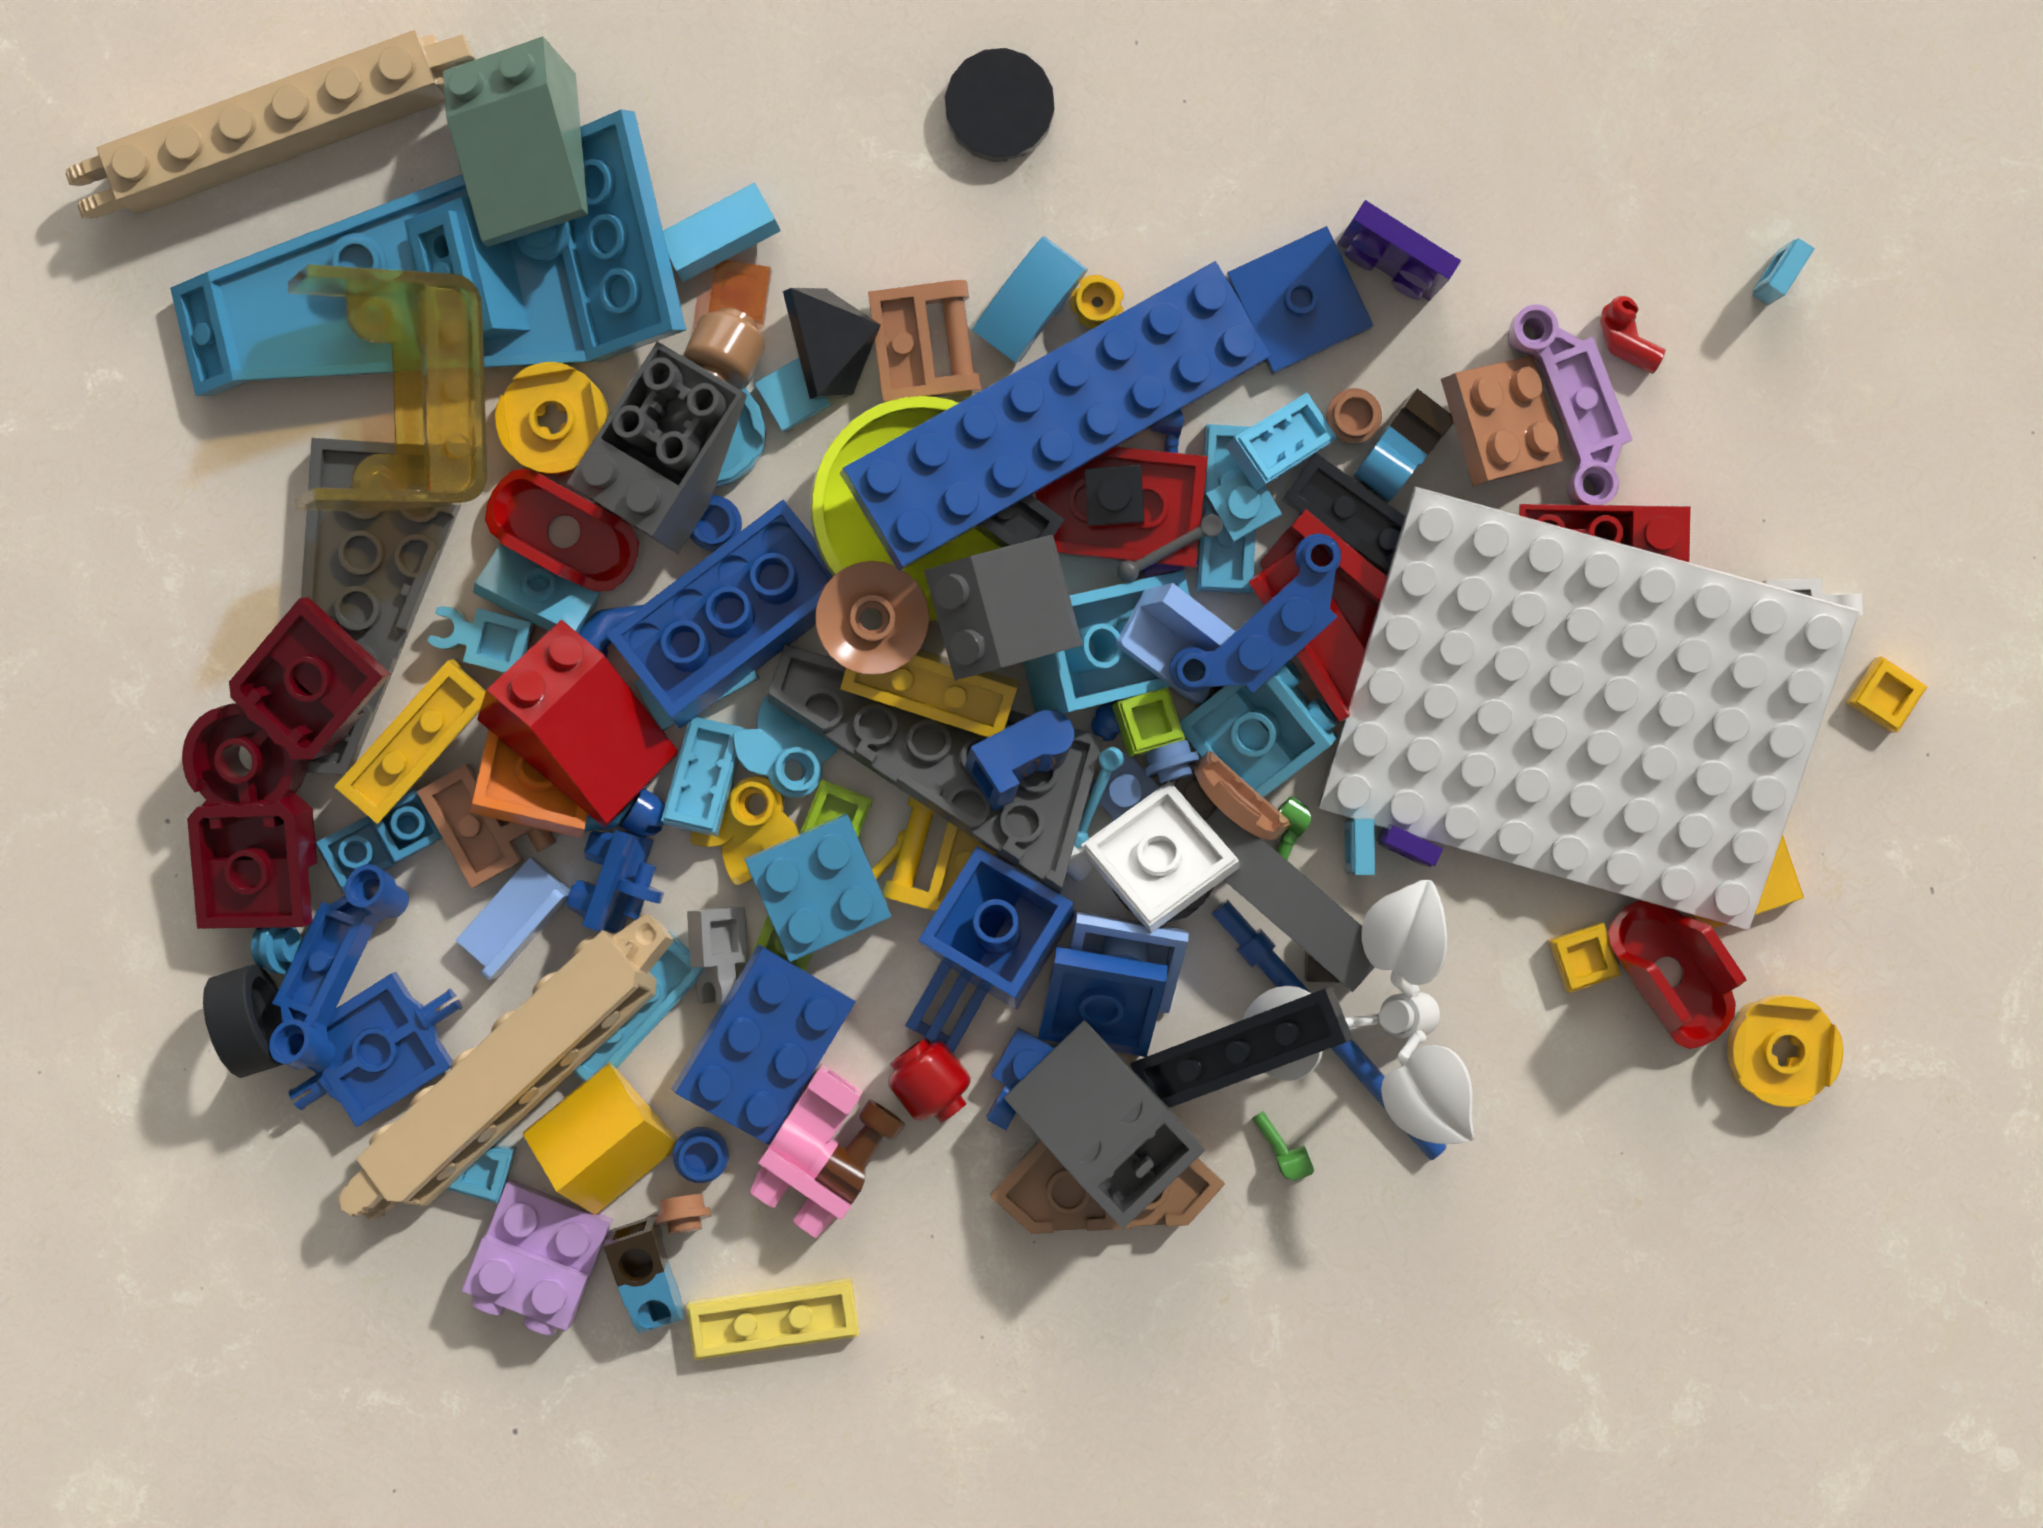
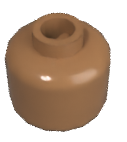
(727, 346)

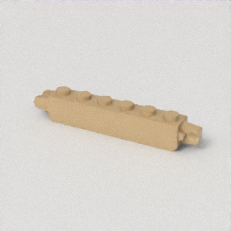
(269, 124)
(508, 1070)

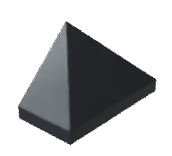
(830, 340)

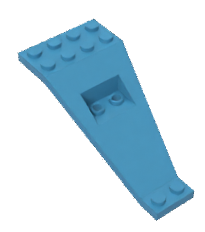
(584, 306)

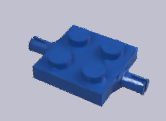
(382, 1049)

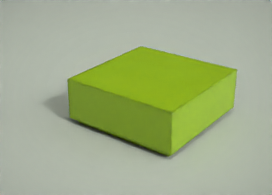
(1148, 721)

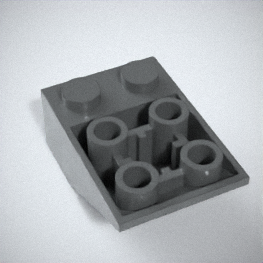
(662, 448)
(1104, 1124)

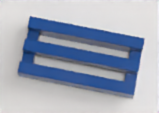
(933, 1031)

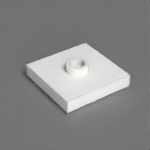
(1160, 856)

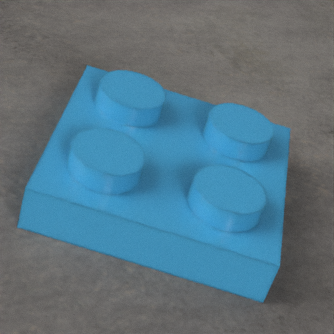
(817, 887)

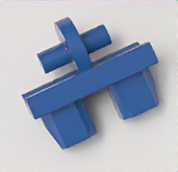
(621, 882)

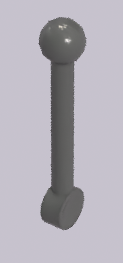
(1210, 526)

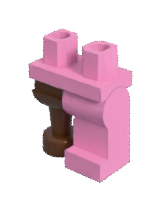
(816, 1164)

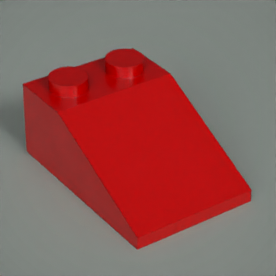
(577, 723)

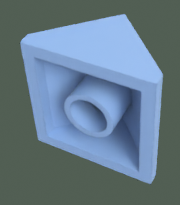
(1132, 941)

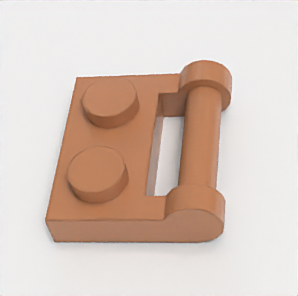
(905, 341)

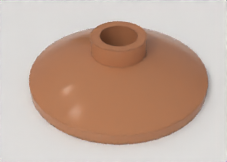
(878, 588)

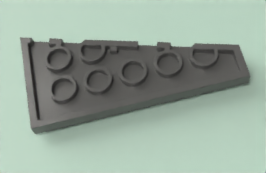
(367, 572)
(930, 761)

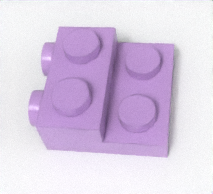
(536, 1258)

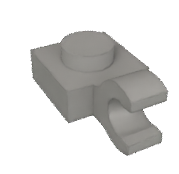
(716, 944)

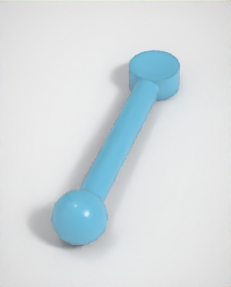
(1109, 760)

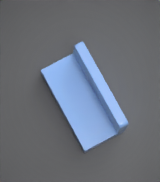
(1164, 624)
(514, 917)

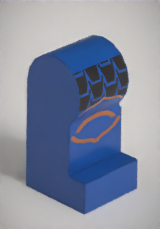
(1017, 752)

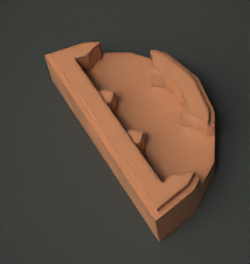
(1239, 799)

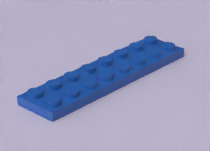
(1054, 415)

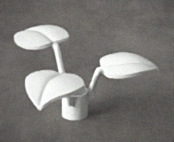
(1433, 1087)

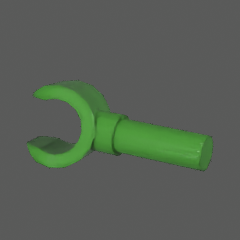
(1299, 818)
(1292, 1163)

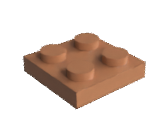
(1502, 420)

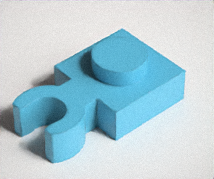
(491, 640)

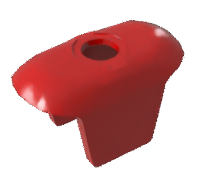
(521, 517)
(1703, 999)

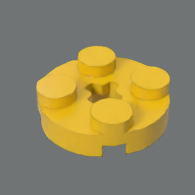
(528, 400)
(1804, 1075)

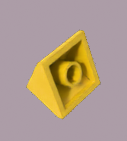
(599, 1140)

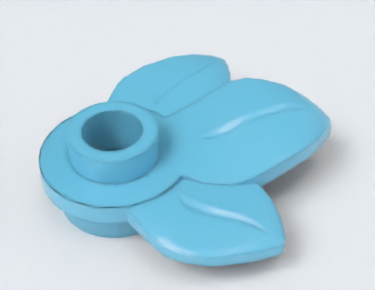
(777, 742)

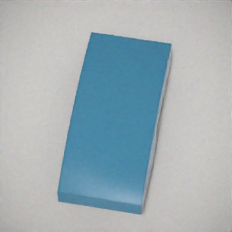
(1030, 299)
(397, 837)

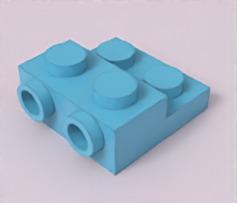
(1262, 732)

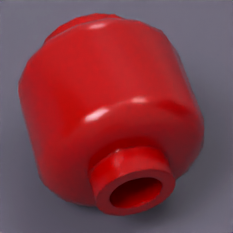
(929, 1081)

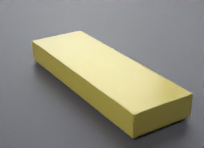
(773, 1318)

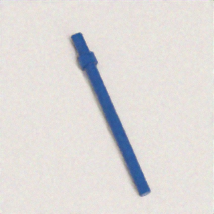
(1258, 950)

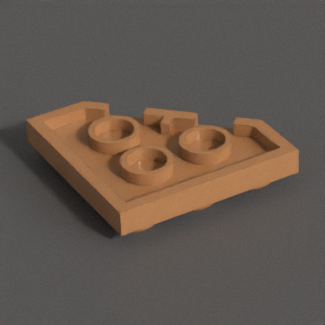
(1049, 1199)

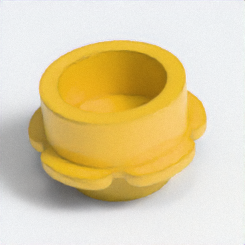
(1093, 287)

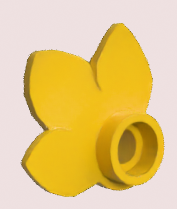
(746, 833)

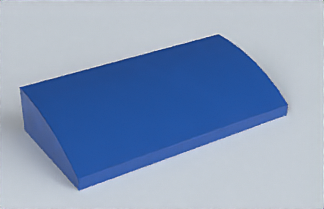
(726, 614)

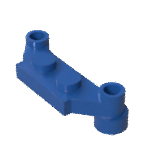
(1273, 631)
(326, 965)

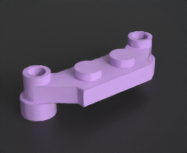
(1581, 399)

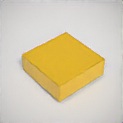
(1886, 694)
(1584, 957)

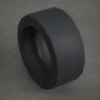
(242, 1019)

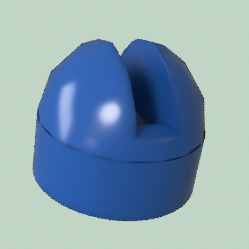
(645, 815)

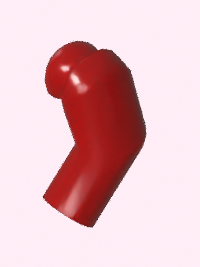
(1622, 335)

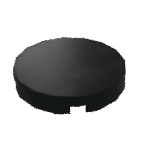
(999, 104)

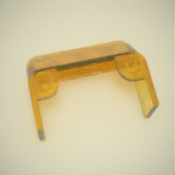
(436, 386)

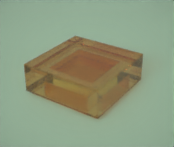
(741, 288)

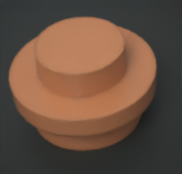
(1354, 415)
(682, 1213)

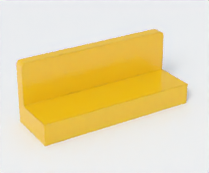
(929, 689)
(413, 741)

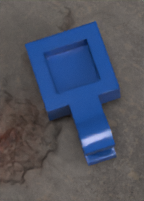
(1016, 1061)

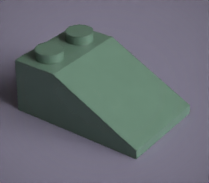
(517, 139)

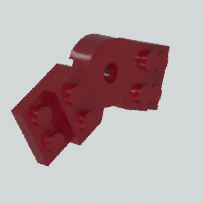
(254, 829)

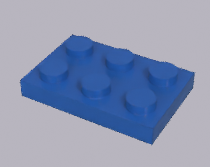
(763, 1045)

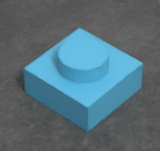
(1242, 507)

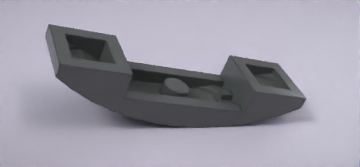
(1294, 903)

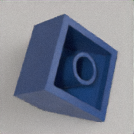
(997, 927)

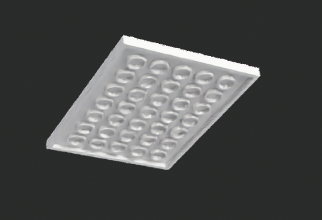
(1586, 707)

